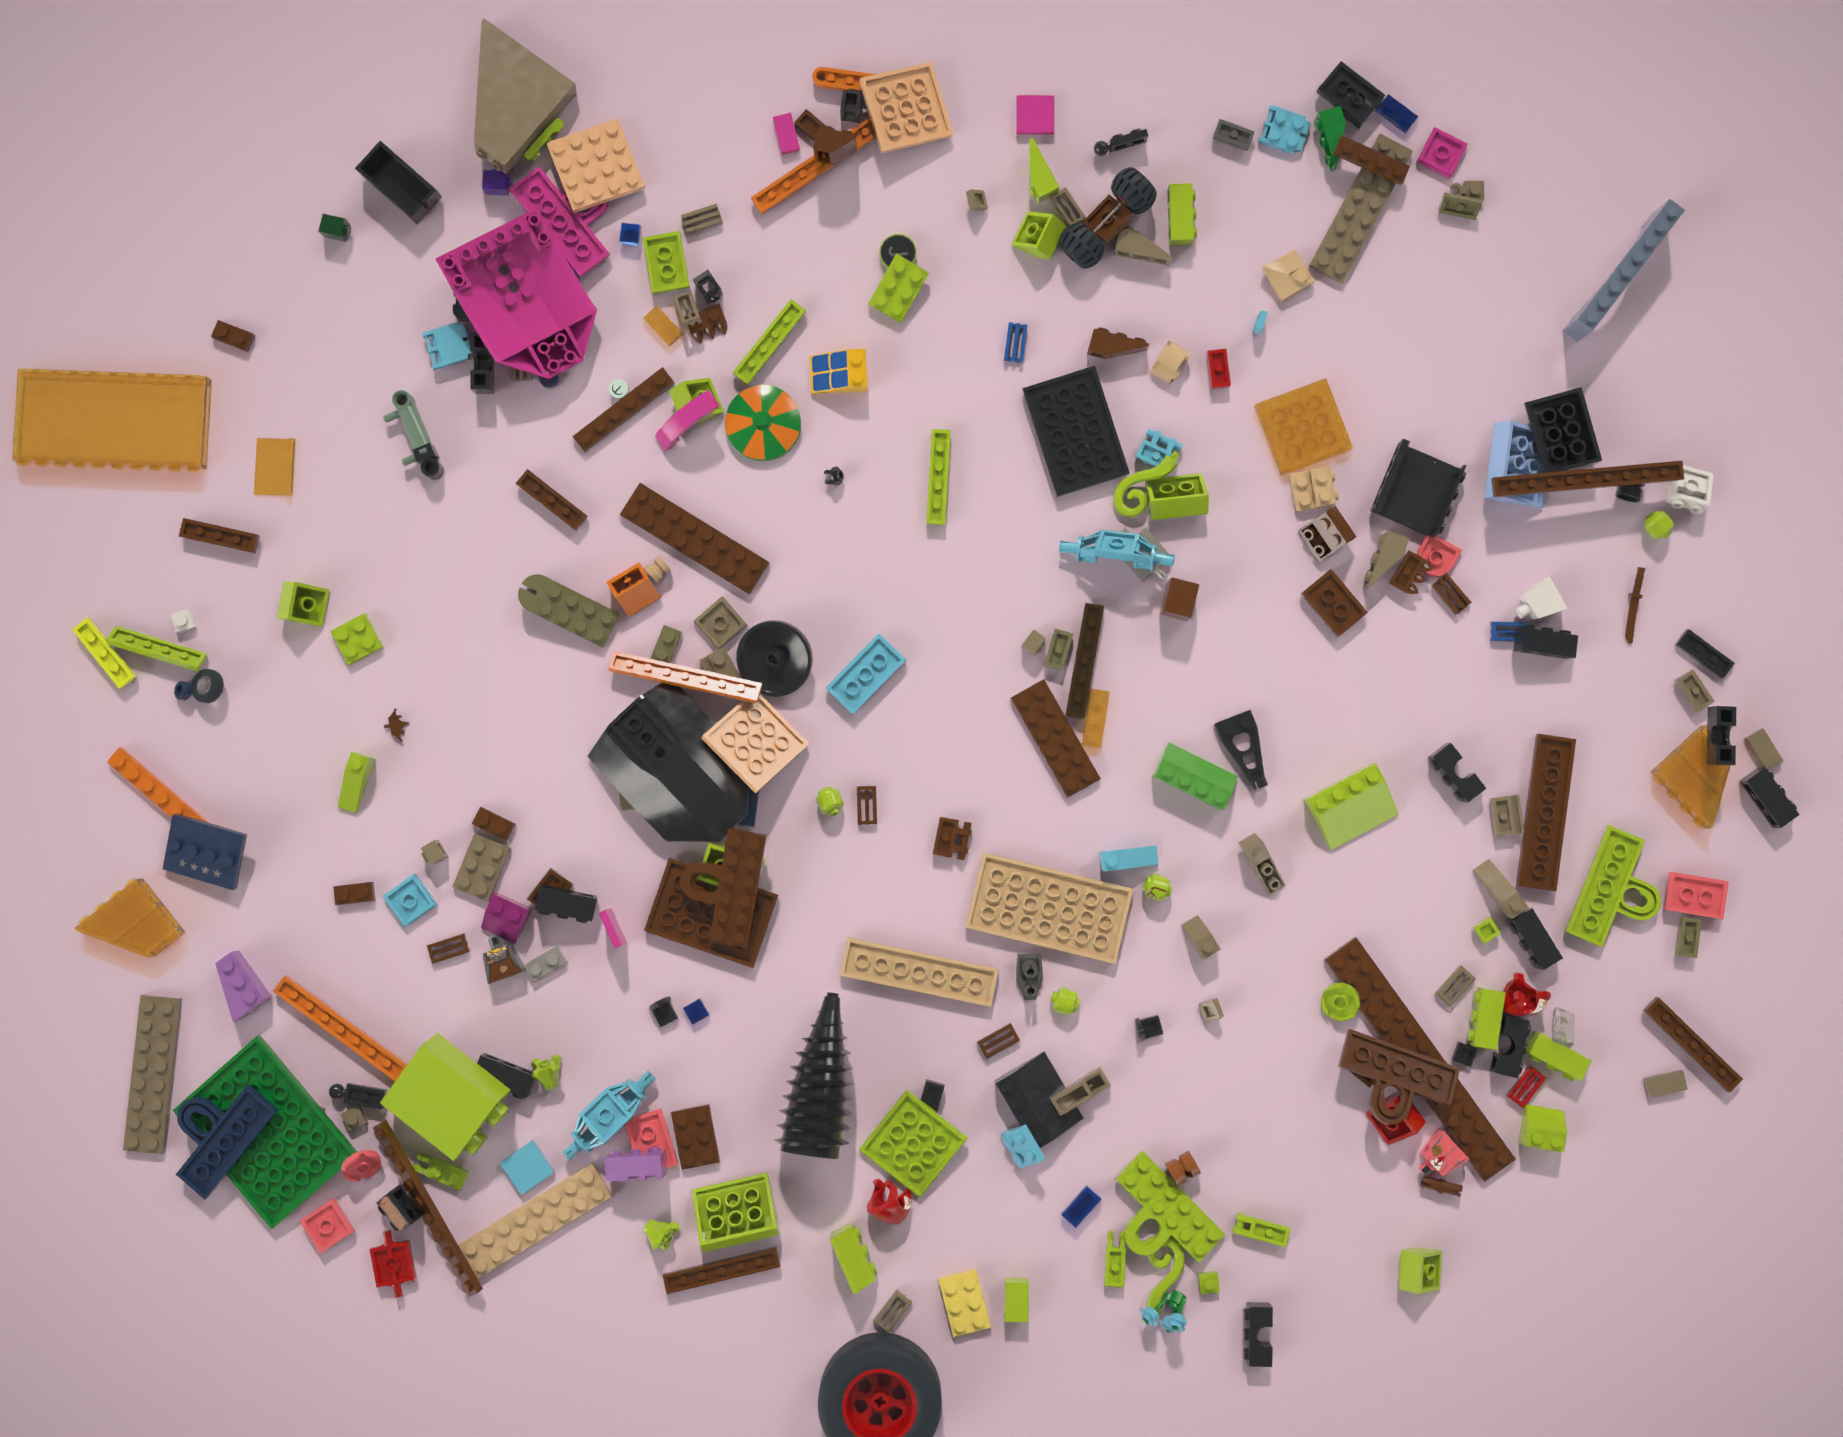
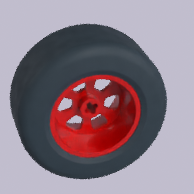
(865, 1359)

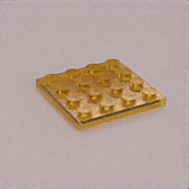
(1303, 427)

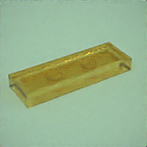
(1095, 718)

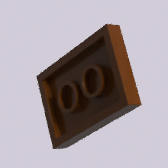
(1334, 603)
(695, 1136)

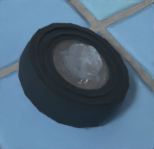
(207, 686)

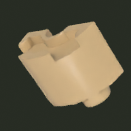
(1169, 361)

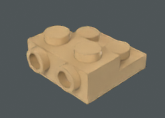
(1313, 489)

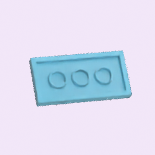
(865, 674)

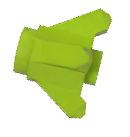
(547, 1071)
(660, 1233)

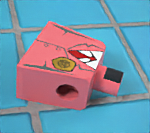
(1441, 1154)

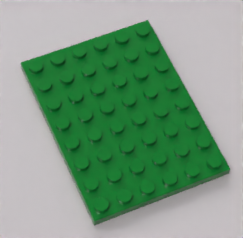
(293, 1151)

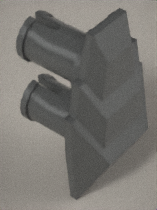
(1029, 974)

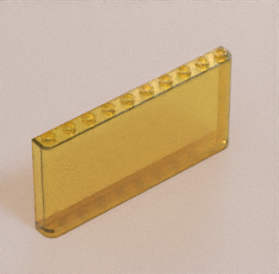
(111, 419)

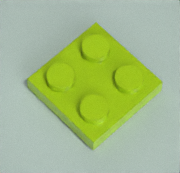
(357, 639)

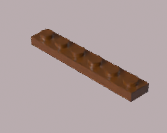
(623, 409)
(1692, 1044)
(721, 1270)

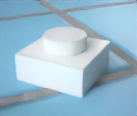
(183, 620)

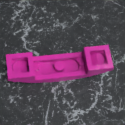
(685, 418)

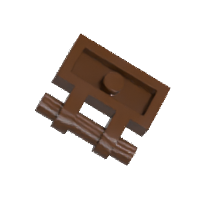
(946, 836)

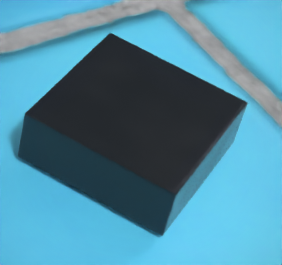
(1464, 1054)

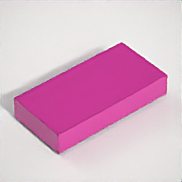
(786, 133)

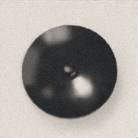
(757, 659)

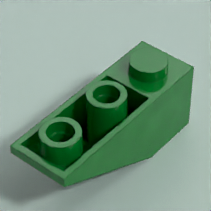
(1330, 126)

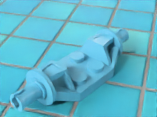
(1117, 546)
(608, 1114)

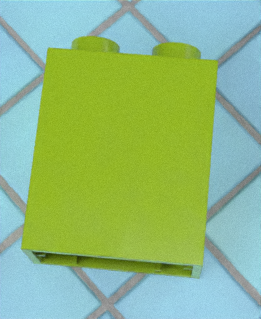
(447, 1098)

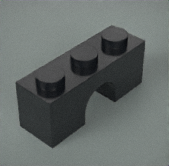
(484, 367)
(1719, 724)
(1444, 761)
(1510, 1061)
(1257, 1317)

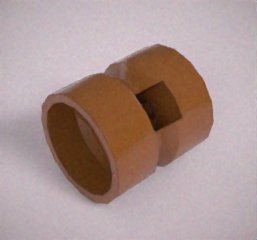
(1183, 1168)

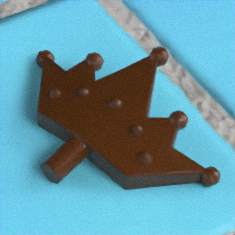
(395, 725)

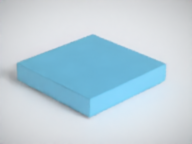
(410, 900)
(527, 1167)

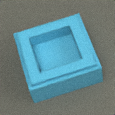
(1259, 323)

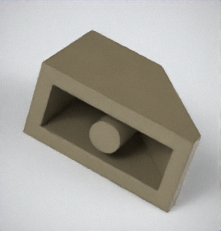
(1201, 937)

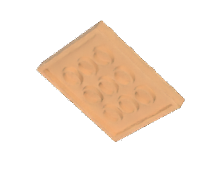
(906, 107)
(595, 165)
(755, 742)

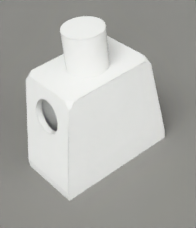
(1541, 600)

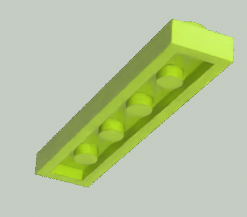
(769, 342)
(938, 477)
(156, 648)

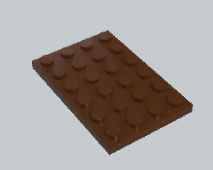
(690, 921)

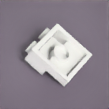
(1692, 492)

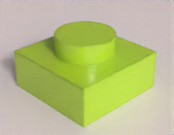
(1486, 930)
(1208, 1282)

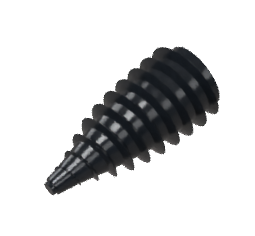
(818, 1090)

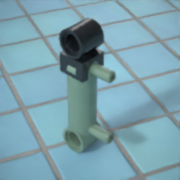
(423, 449)

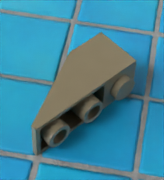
(1390, 550)
(1262, 863)

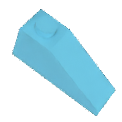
(1128, 858)

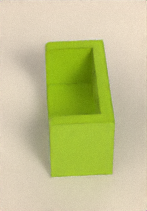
(1016, 1299)

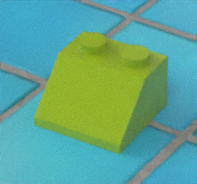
(1039, 234)
(688, 390)
(303, 603)
(1543, 1128)
(1420, 1270)

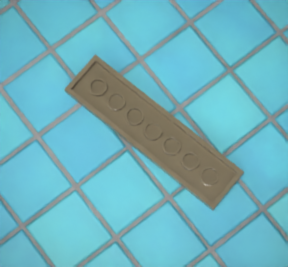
(1357, 215)
(152, 1074)

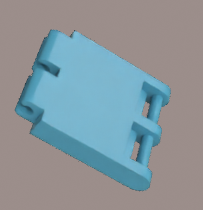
(1285, 130)
(448, 345)

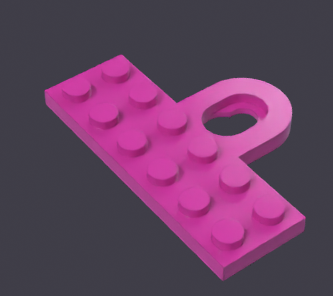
(569, 229)

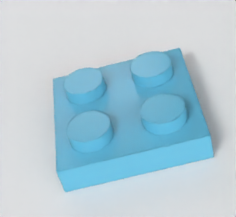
(1022, 1146)

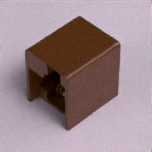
(1179, 599)

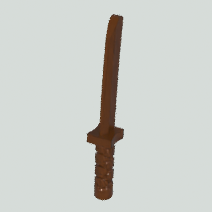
(1635, 596)

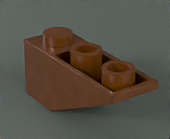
(1111, 345)

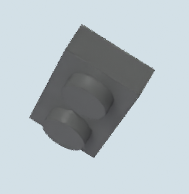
(1233, 135)

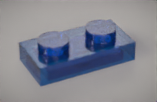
(1396, 113)
(1081, 1206)

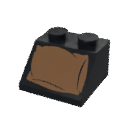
(398, 1209)

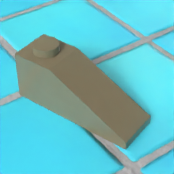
(1137, 246)
(1500, 889)

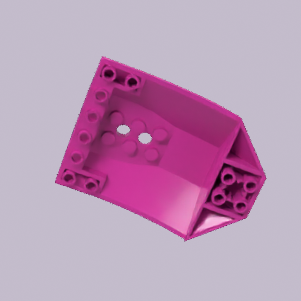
(542, 324)

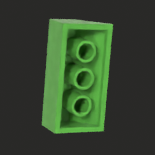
(1195, 776)

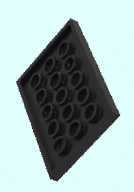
(1075, 431)

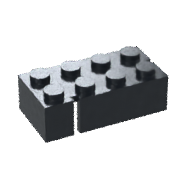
(398, 182)

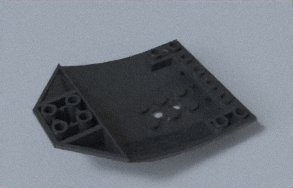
(686, 791)

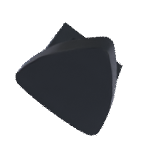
(663, 1011)
(1148, 1027)

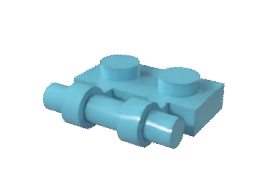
(1153, 454)

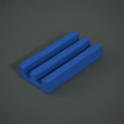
(1017, 326)
(1493, 631)

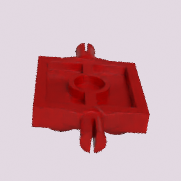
(393, 1263)

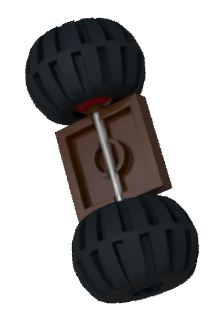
(1134, 196)

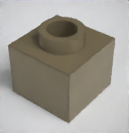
(1034, 642)
(433, 852)

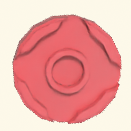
(361, 1165)

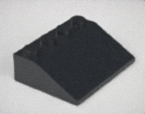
(1563, 431)
(1028, 1095)

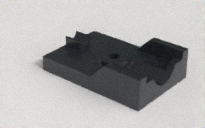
(1344, 81)

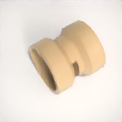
(656, 570)

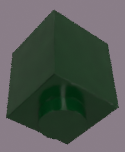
(334, 227)

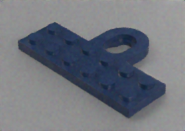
(227, 1140)

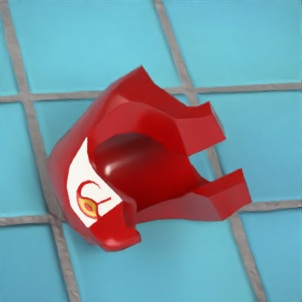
(1522, 998)
(895, 1208)

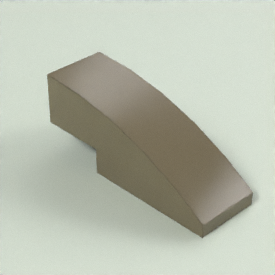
(1080, 1091)

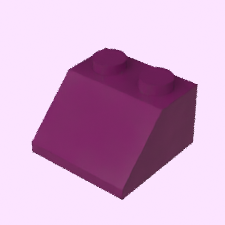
(505, 917)

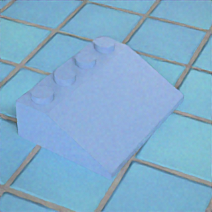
(1513, 454)

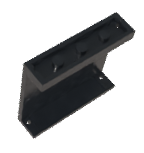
(1418, 490)

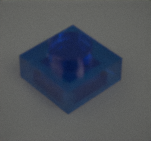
(630, 233)
(696, 1011)

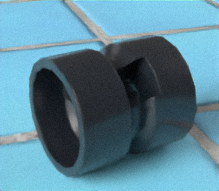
(1630, 493)

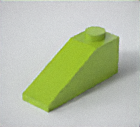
(1041, 179)
(355, 781)

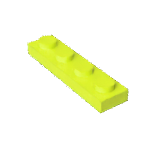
(104, 653)

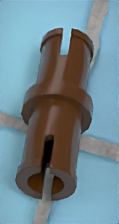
(1441, 1186)

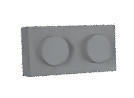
(545, 963)

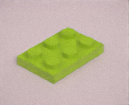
(666, 262)
(898, 288)

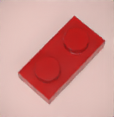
(1218, 368)

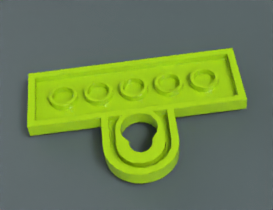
(1605, 887)
(1169, 1207)

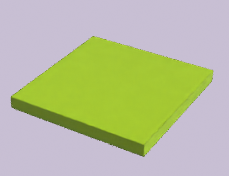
(913, 1143)

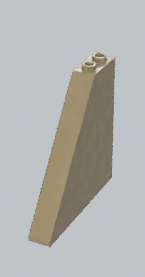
(514, 98)

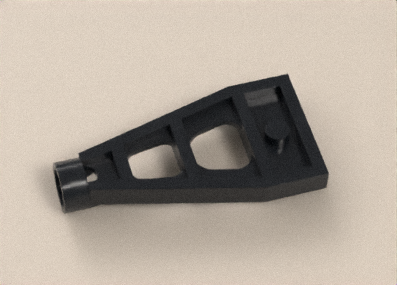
(1236, 725)

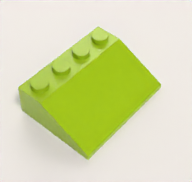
(1352, 805)
(735, 1212)

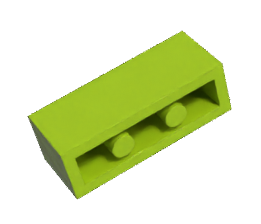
(1181, 214)
(1486, 1018)
(1557, 1057)

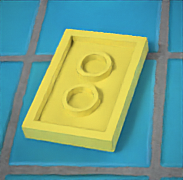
(964, 1302)

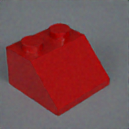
(1408, 1127)

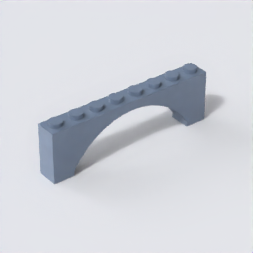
(1602, 300)

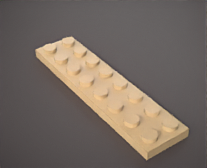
(919, 972)
(535, 1220)

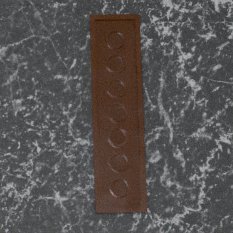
(694, 538)
(1546, 812)

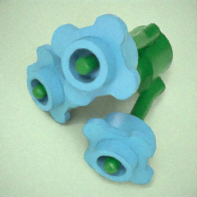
(1171, 1323)

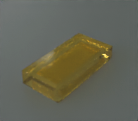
(663, 326)

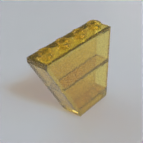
(1691, 780)
(133, 921)

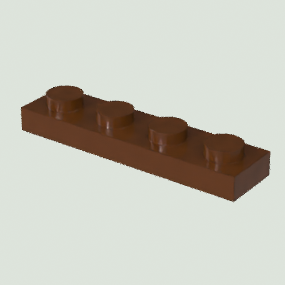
(1371, 160)
(551, 500)
(219, 535)

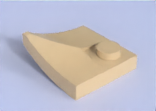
(1288, 275)

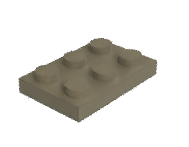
(481, 867)

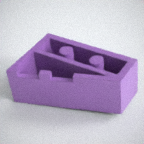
(240, 985)
(636, 1164)

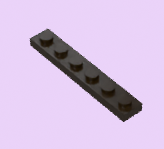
(1084, 660)

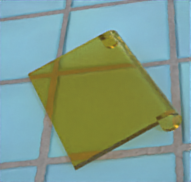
(274, 466)

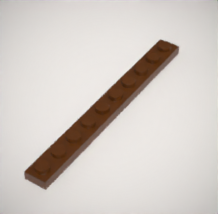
(1587, 478)
(429, 1211)

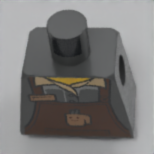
(501, 961)

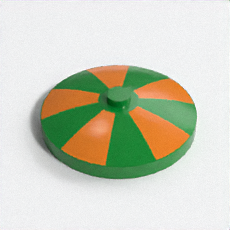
(763, 423)

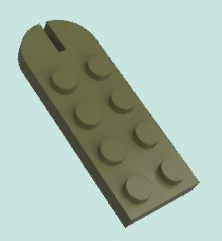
(568, 609)

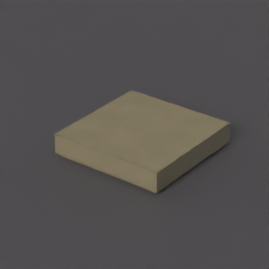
(720, 622)

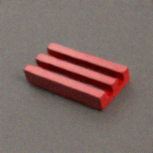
(1520, 1081)

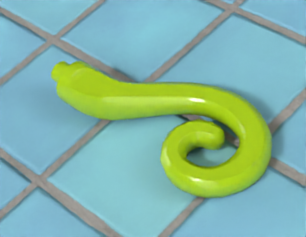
(1164, 468)
(1159, 1290)

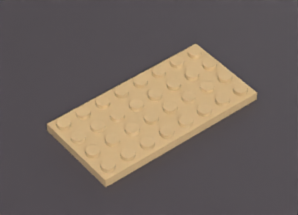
(1049, 908)

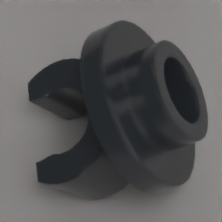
(836, 476)

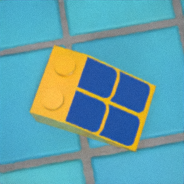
(839, 372)

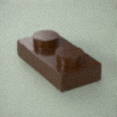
(233, 336)
(493, 823)
(354, 893)

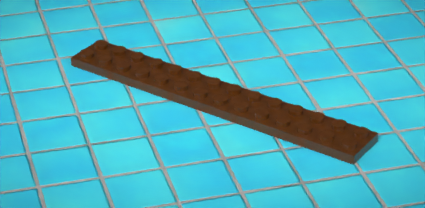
(1398, 1026)

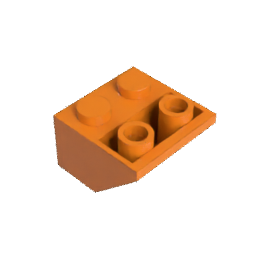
(633, 589)

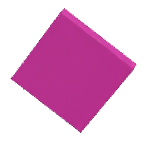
(1035, 115)
(1442, 152)
(612, 928)

